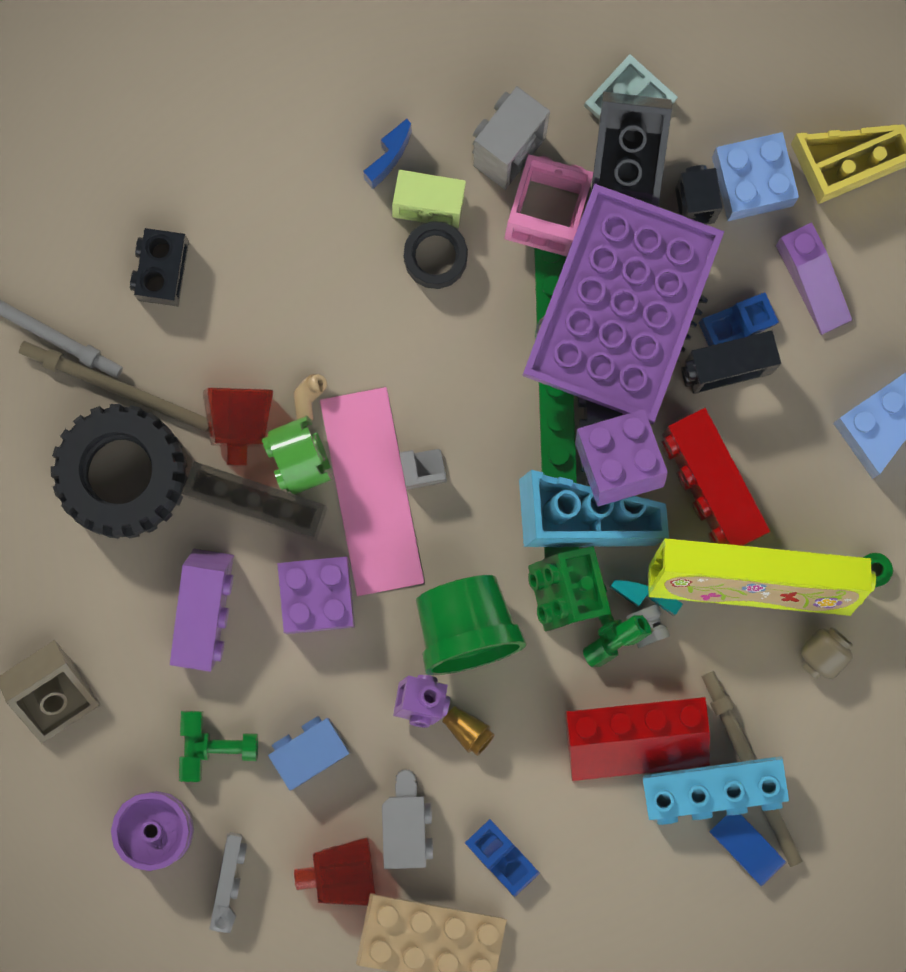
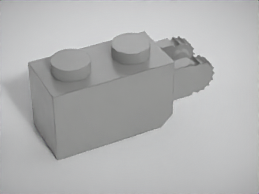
(404, 826)

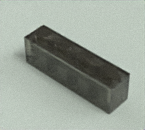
(255, 501)

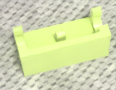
(428, 198)

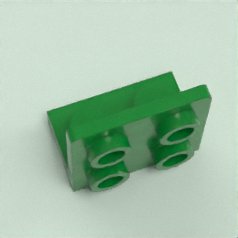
(568, 588)

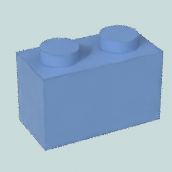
(308, 753)

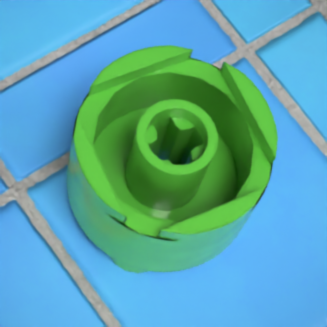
(298, 456)

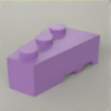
(202, 610)

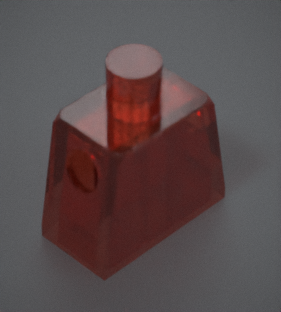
(237, 419)
(340, 874)

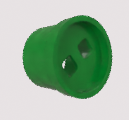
(466, 625)

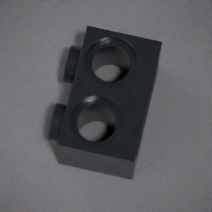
(699, 194)
(168, 267)

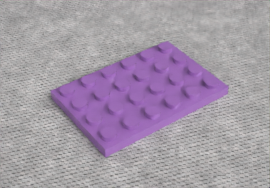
(623, 303)

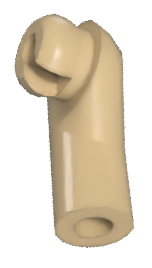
(307, 393)

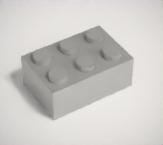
(509, 136)

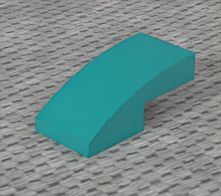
(637, 592)

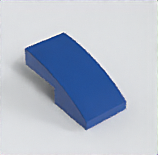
(394, 146)
(739, 321)
(748, 847)
(502, 858)

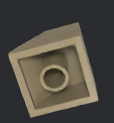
(47, 691)

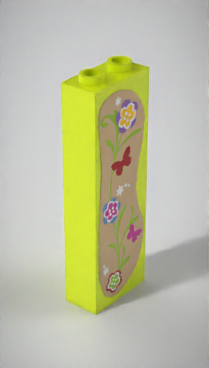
(760, 577)

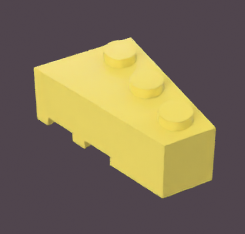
(849, 159)

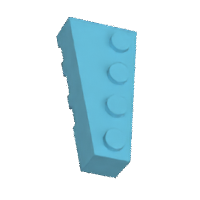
(567, 515)

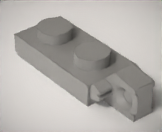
(228, 885)

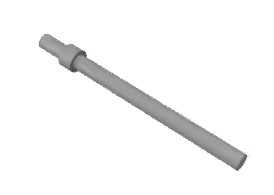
(87, 355)

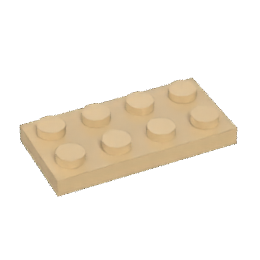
(428, 938)

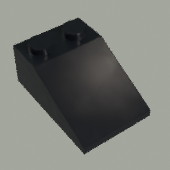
(632, 145)

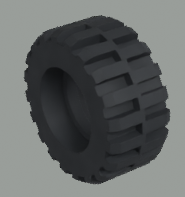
(80, 447)

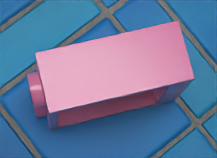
(539, 232)

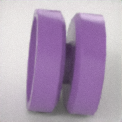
(133, 840)

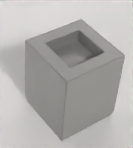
(422, 468)

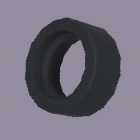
(435, 229)

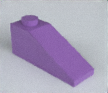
(814, 277)

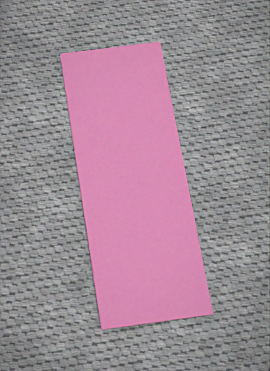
(371, 491)

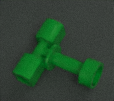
(615, 635)
(199, 746)

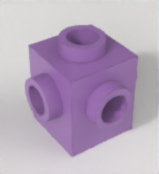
(421, 700)

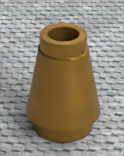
(468, 730)

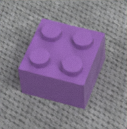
(621, 457)
(316, 595)

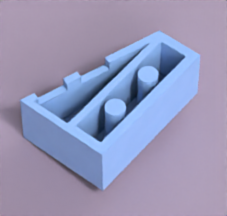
(877, 426)

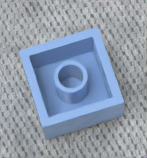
(755, 176)

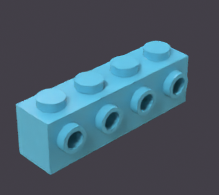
(716, 789)

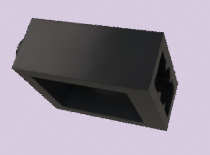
(731, 362)

